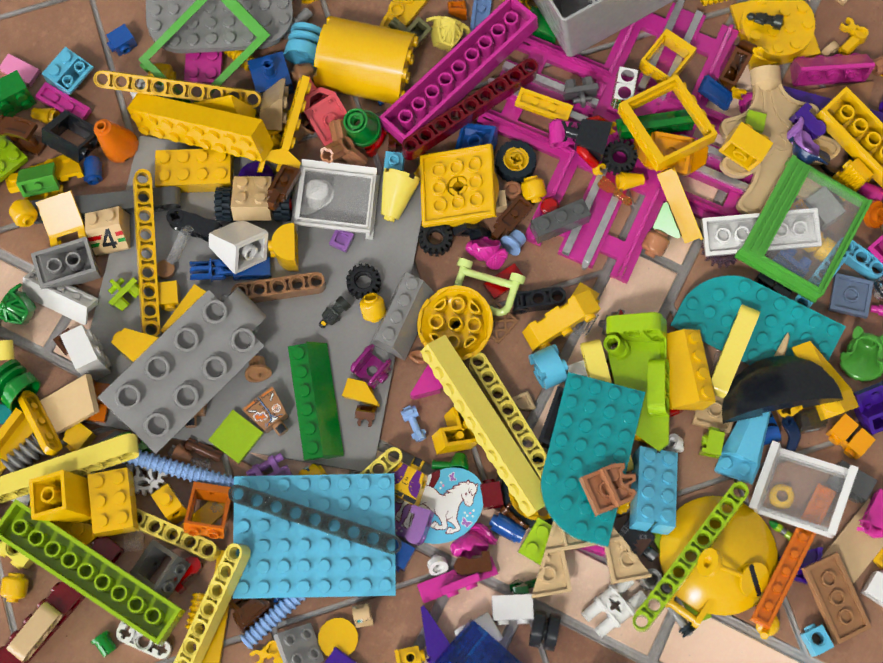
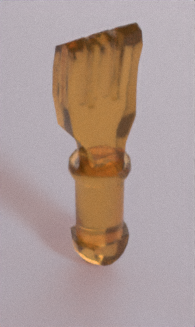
(609, 187)

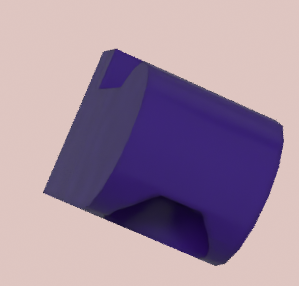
(812, 125)

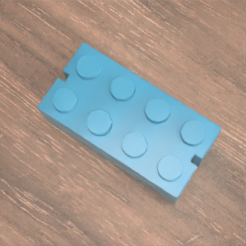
(655, 491)

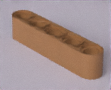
(288, 290)

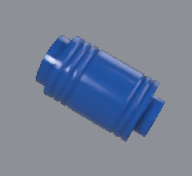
(507, 528)

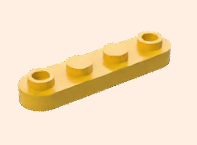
(40, 423)

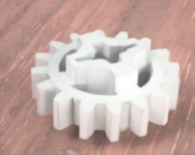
(140, 479)

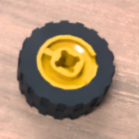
(515, 161)

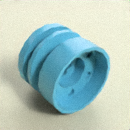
(302, 43)

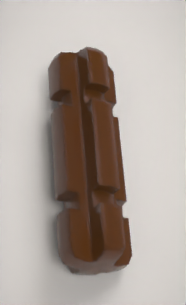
(203, 449)

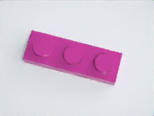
(60, 101)

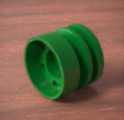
(15, 380)

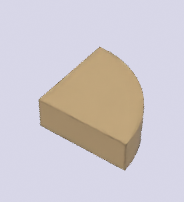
(524, 401)

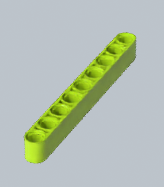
(693, 546)

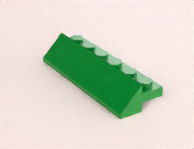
(315, 401)

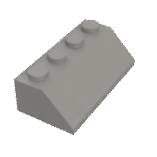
(399, 323)

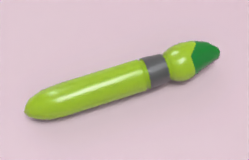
(779, 528)

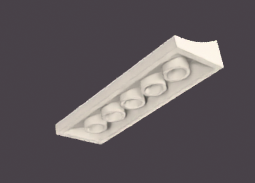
(726, 233)

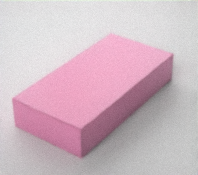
(28, 72)

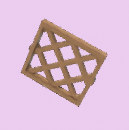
(507, 330)

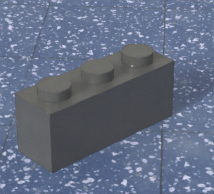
(560, 221)

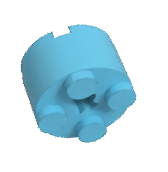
(548, 366)

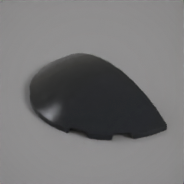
(778, 385)

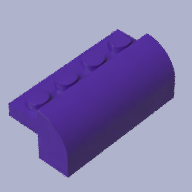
(870, 408)

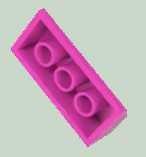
(831, 69)

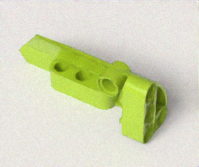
(643, 365)

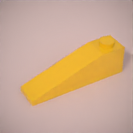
(810, 352)

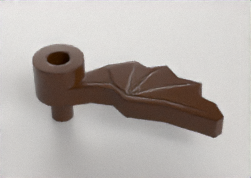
(506, 511)

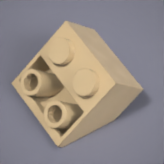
(275, 106)

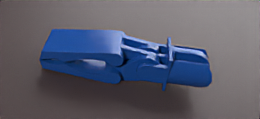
(203, 271)

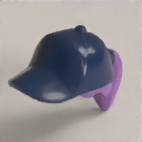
(803, 145)

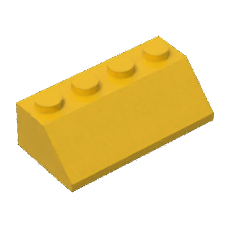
(689, 371)

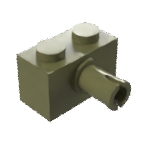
(418, 27)

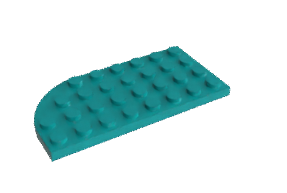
(715, 305)
(590, 432)

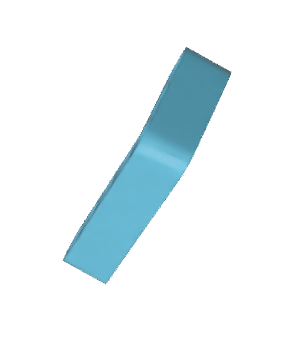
(863, 268)

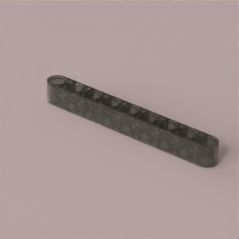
(306, 513)

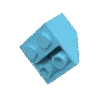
(67, 71)

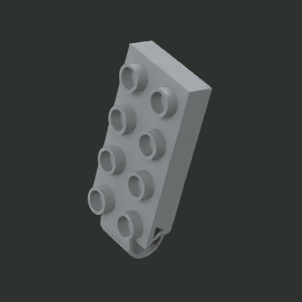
(185, 367)

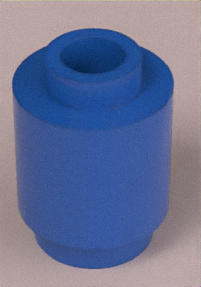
(92, 170)

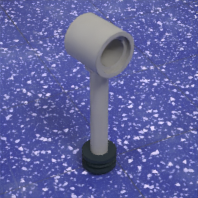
(686, 628)

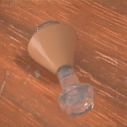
(182, 454)

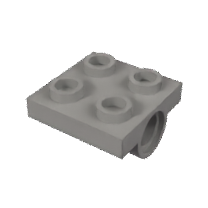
(299, 645)

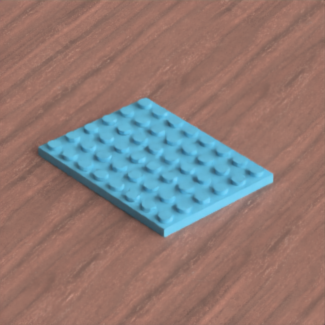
(305, 562)

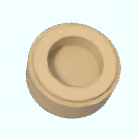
(830, 49)

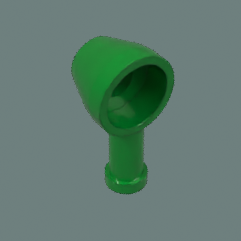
(458, 461)

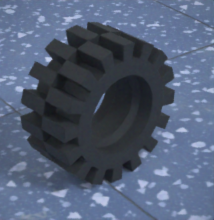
(619, 147)
(432, 248)
(363, 271)

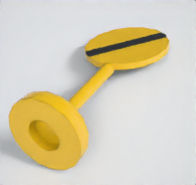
(752, 579)

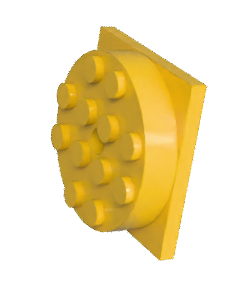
(784, 45)
(446, 173)

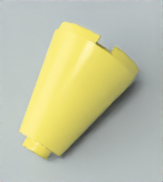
(396, 193)

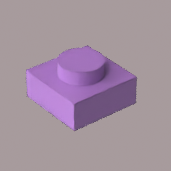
(341, 240)

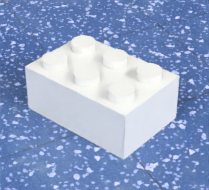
(86, 352)

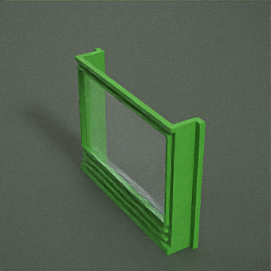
(804, 229)

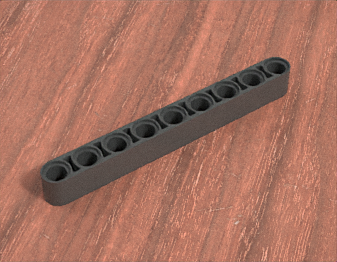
(163, 200)

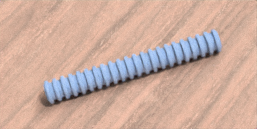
(180, 469)
(270, 620)

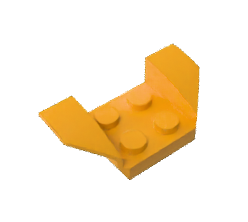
(670, 143)

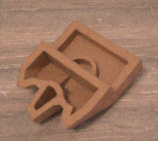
(608, 488)

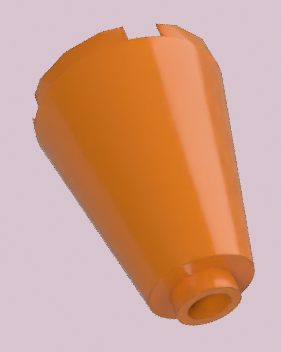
(115, 140)

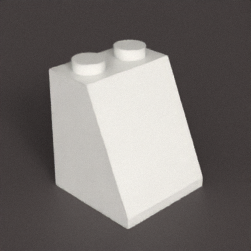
(239, 245)

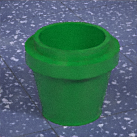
(367, 131)

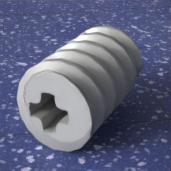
(23, 456)

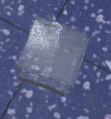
(580, 332)

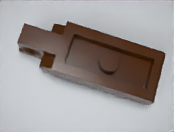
(282, 185)
(511, 217)

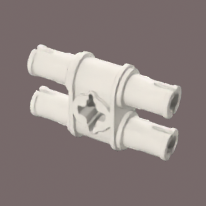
(614, 617)

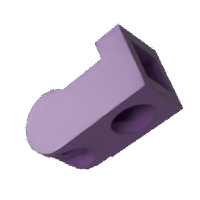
(420, 525)

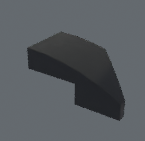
(474, 231)

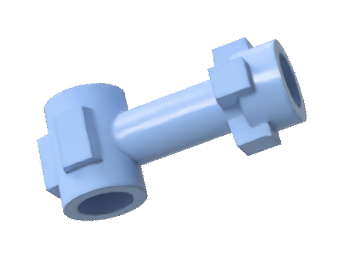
(409, 414)

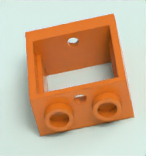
(209, 493)

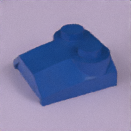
(477, 135)

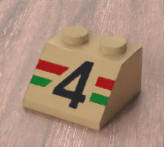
(108, 230)

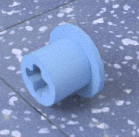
(513, 242)

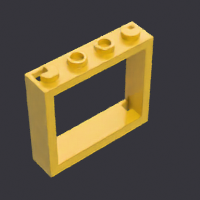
(642, 137)

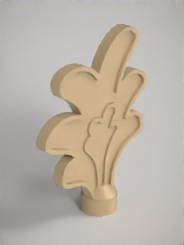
(779, 106)

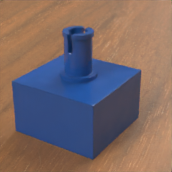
(268, 71)

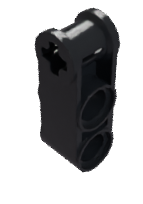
(201, 225)
(528, 305)

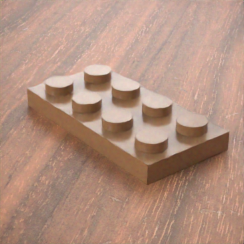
(836, 598)

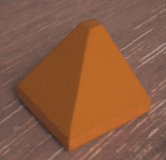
(457, 9)

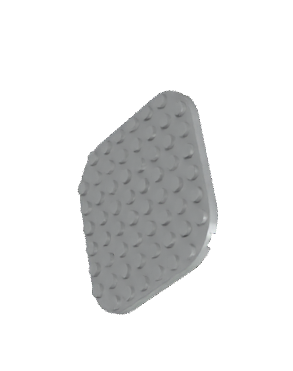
(215, 26)

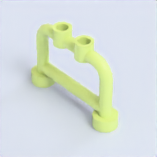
(513, 283)

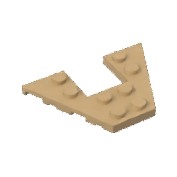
(553, 572)

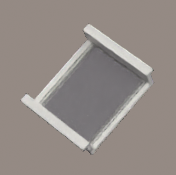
(336, 197)
(802, 491)

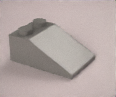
(66, 264)

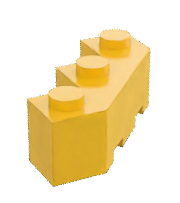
(561, 320)

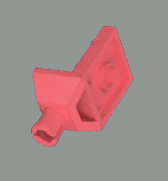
(322, 108)

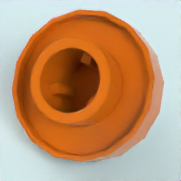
(874, 215)

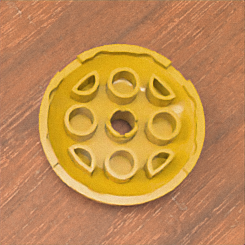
(453, 305)

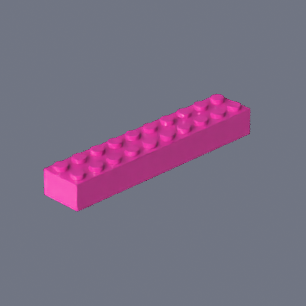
(460, 69)

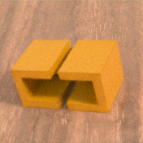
(857, 444)

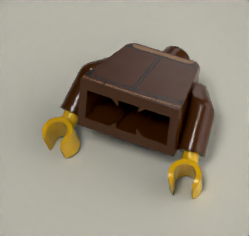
(735, 64)

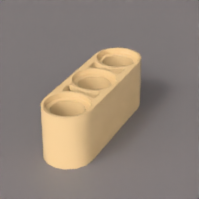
(34, 632)

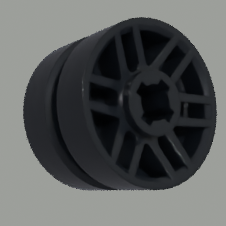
(544, 630)

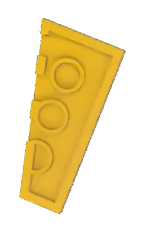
(403, 10)
(64, 169)

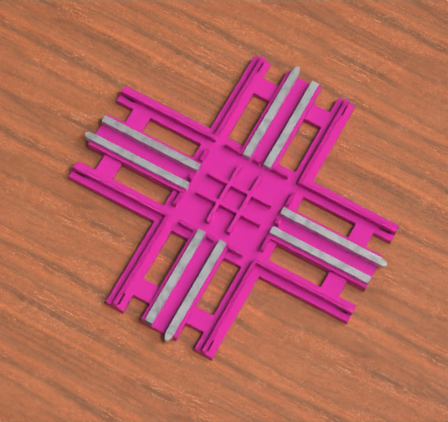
(592, 238)

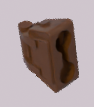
(249, 611)

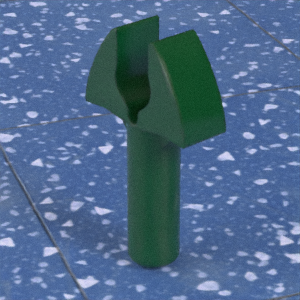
(519, 587)

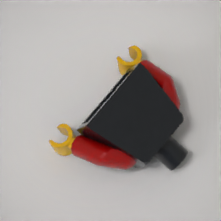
(592, 140)

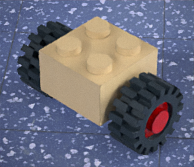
(249, 201)

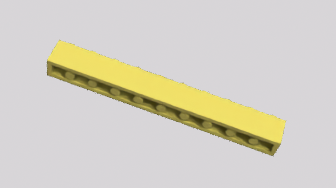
(484, 424)

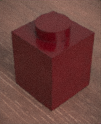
(491, 494)

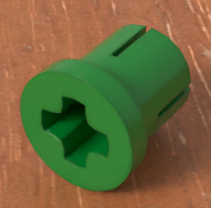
(104, 643)

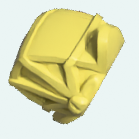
(446, 32)

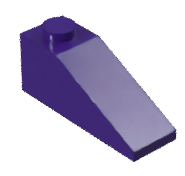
(434, 637)

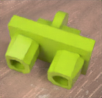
(118, 301)

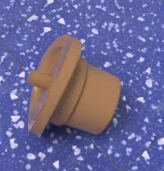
(303, 130)
(257, 370)

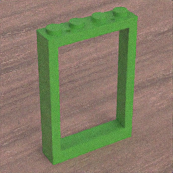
(239, 11)

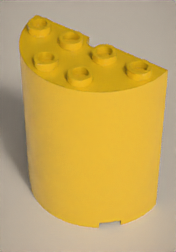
(364, 59)

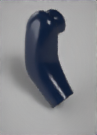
(792, 431)

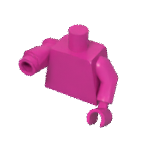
(873, 517)

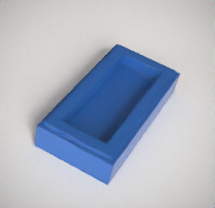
(715, 92)

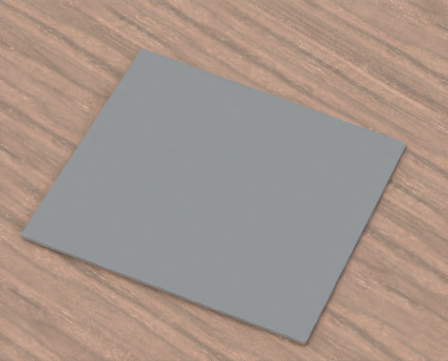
(287, 320)

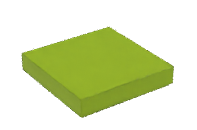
(235, 436)

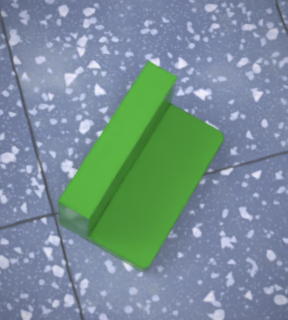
(37, 180)

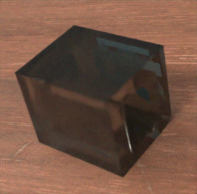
(810, 421)

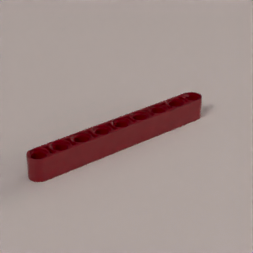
(466, 116)

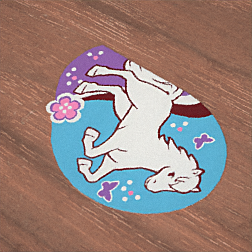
(454, 499)

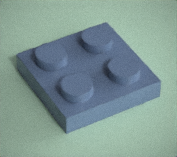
(851, 295)

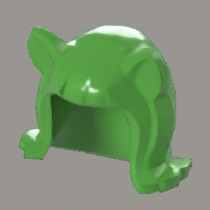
(863, 356)

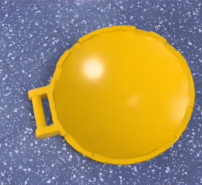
(740, 543)

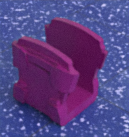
(367, 360)

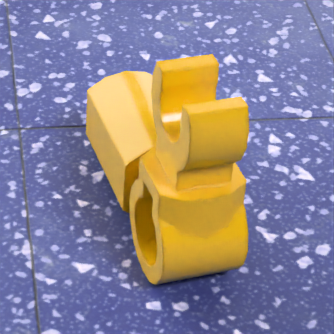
(858, 36)
(269, 651)

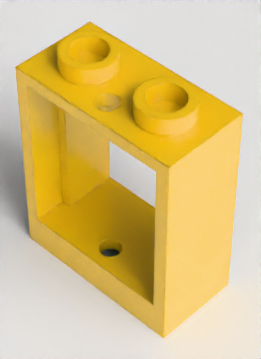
(674, 43)

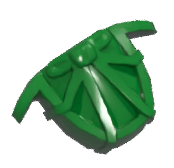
(16, 307)

